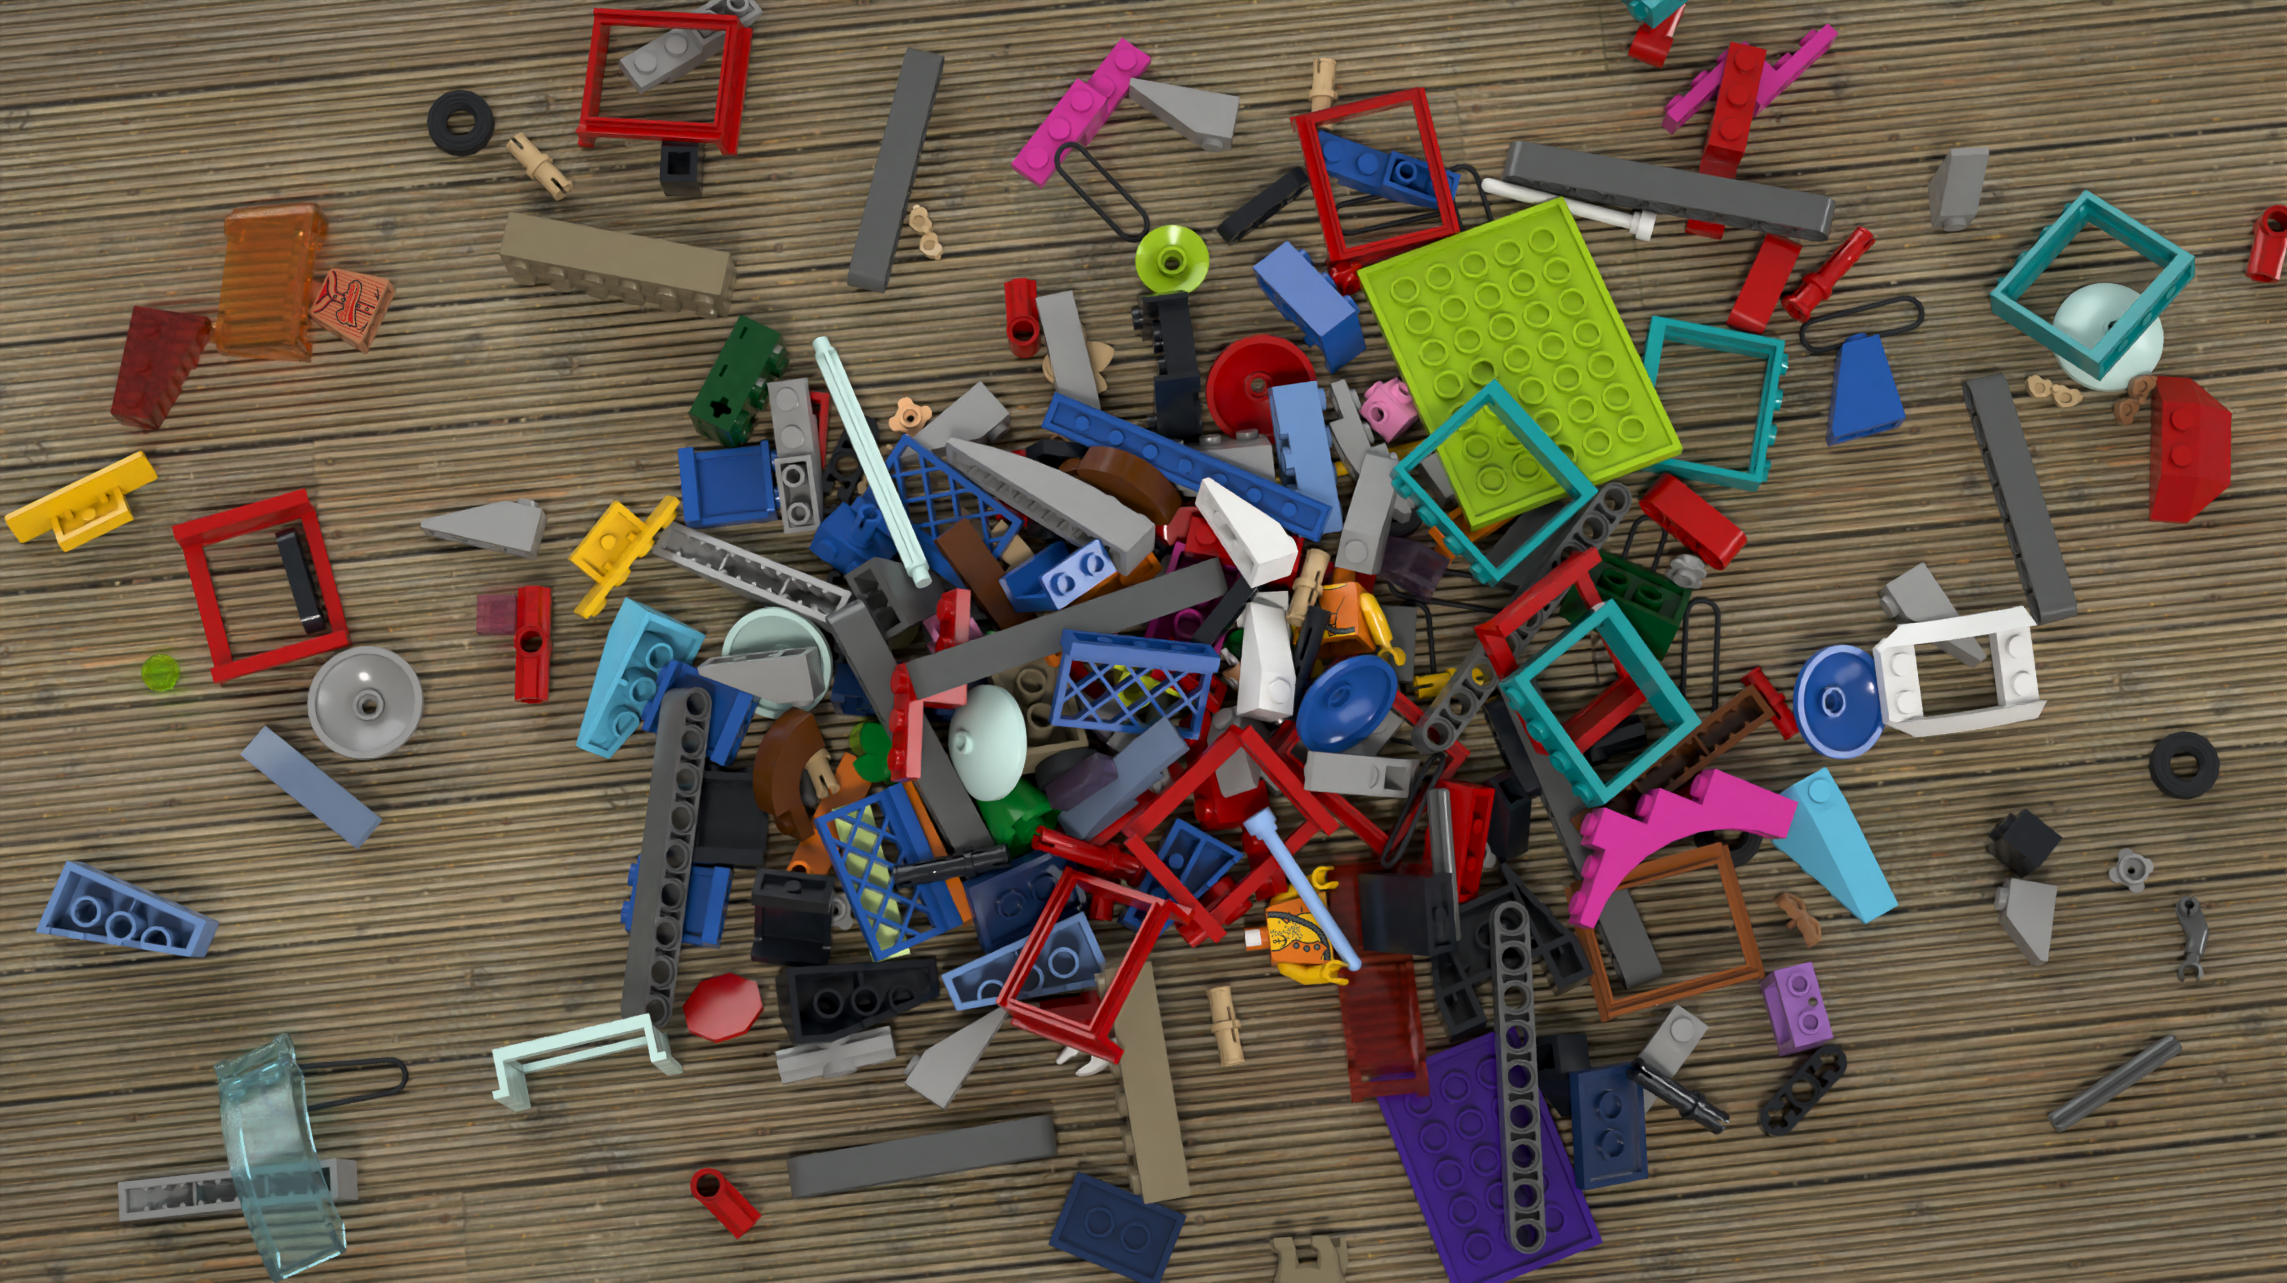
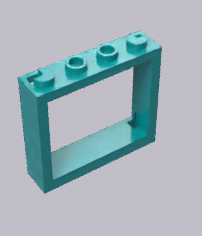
(2177, 273)
(1770, 398)
(1534, 440)
(1644, 671)

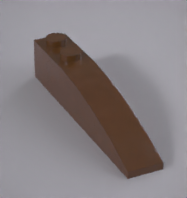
(1693, 753)

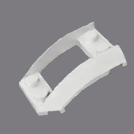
(2012, 668)

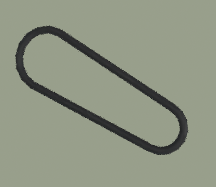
(352, 1063)

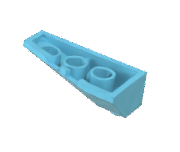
(628, 671)
(1833, 848)

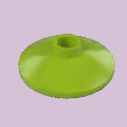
(1168, 244)

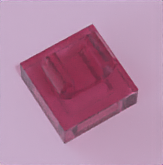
(496, 615)

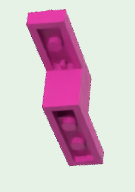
(1772, 83)
(1081, 112)

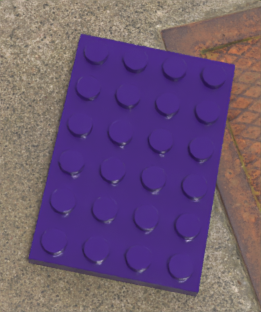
(1456, 1171)

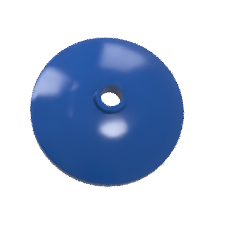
(1346, 703)
(1852, 711)

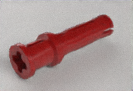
(1818, 285)
(1105, 859)

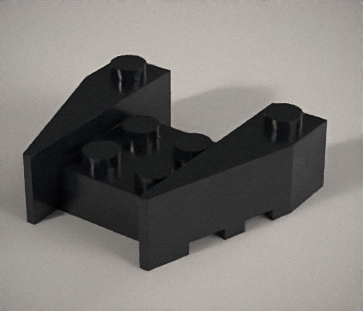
(1176, 388)
(1460, 971)

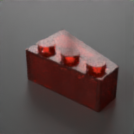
(155, 364)

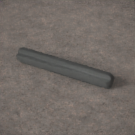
(1442, 841)
(2114, 1083)

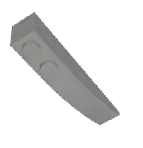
(1057, 501)
(751, 574)
(213, 1193)

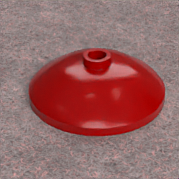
(1229, 381)

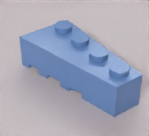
(1063, 965)

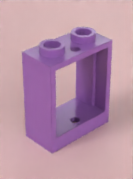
(1792, 1019)

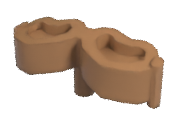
(2138, 391)
(1805, 922)

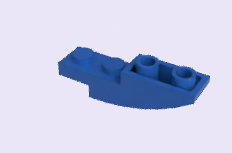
(1381, 174)

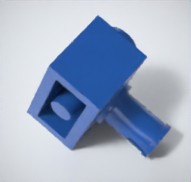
(852, 538)

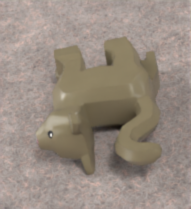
(1329, 1267)

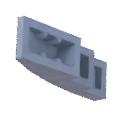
(1137, 769)
(311, 787)

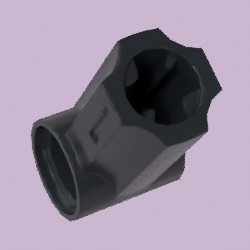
(1623, 738)

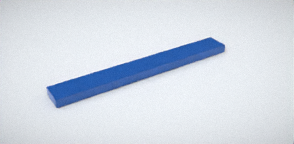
(1186, 465)

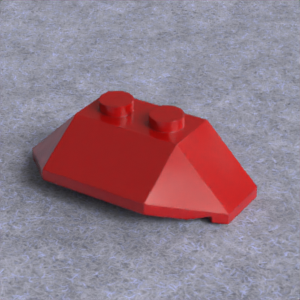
(2186, 450)

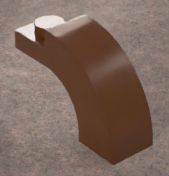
(1128, 480)
(779, 769)

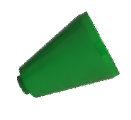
(1018, 816)

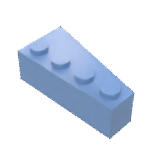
(1304, 446)
(115, 912)

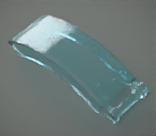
(276, 1160)

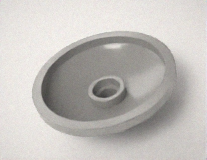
(350, 683)

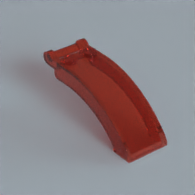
(1378, 1004)

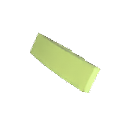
(878, 875)

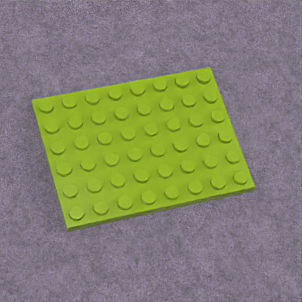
(1536, 316)

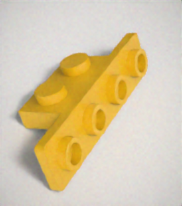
(86, 506)
(614, 546)

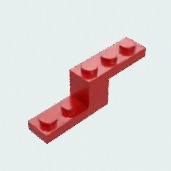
(1731, 122)
(1205, 545)
(907, 715)
(1224, 813)

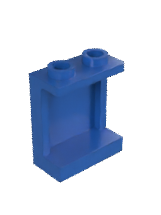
(728, 486)
(1055, 577)
(730, 710)
(705, 904)

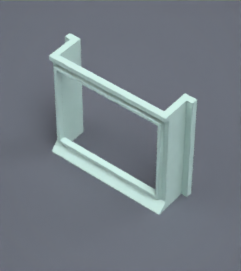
(511, 1073)

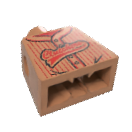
(351, 305)

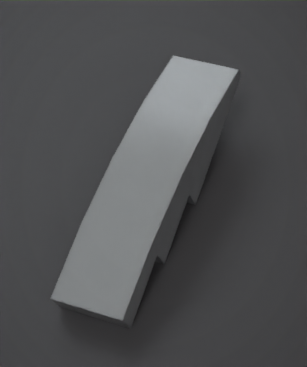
(1067, 348)

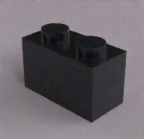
(2022, 842)

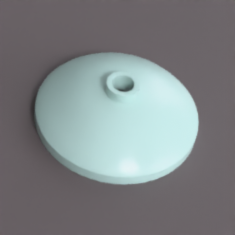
(2086, 319)
(777, 630)
(988, 742)

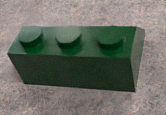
(1646, 599)

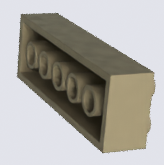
(618, 265)
(1145, 1091)

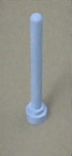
(1263, 827)

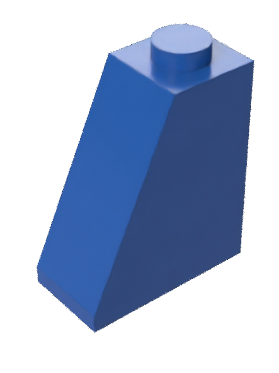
(1862, 392)

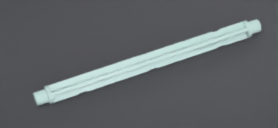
(872, 462)

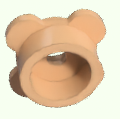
(908, 408)

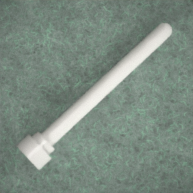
(1639, 224)

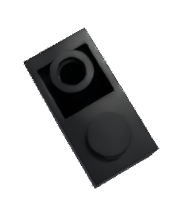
(682, 168)
(1509, 817)
(1555, 1059)

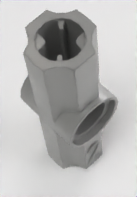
(836, 1058)

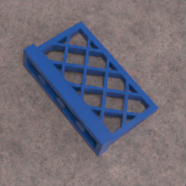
(932, 554)
(1132, 652)
(912, 847)

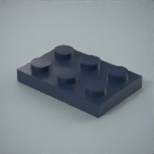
(1011, 899)
(1607, 1127)
(1117, 1230)

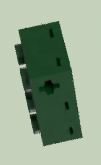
(739, 383)

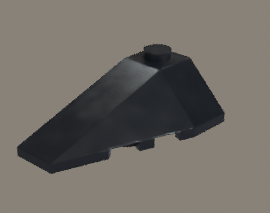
(841, 999)

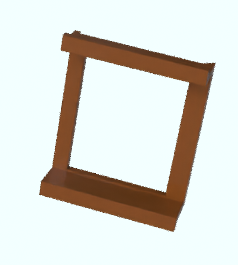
(1657, 870)

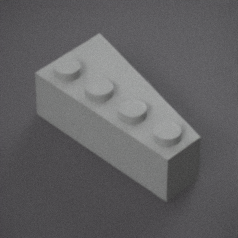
(1246, 451)

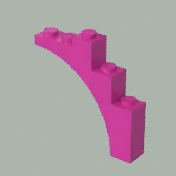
(1663, 817)

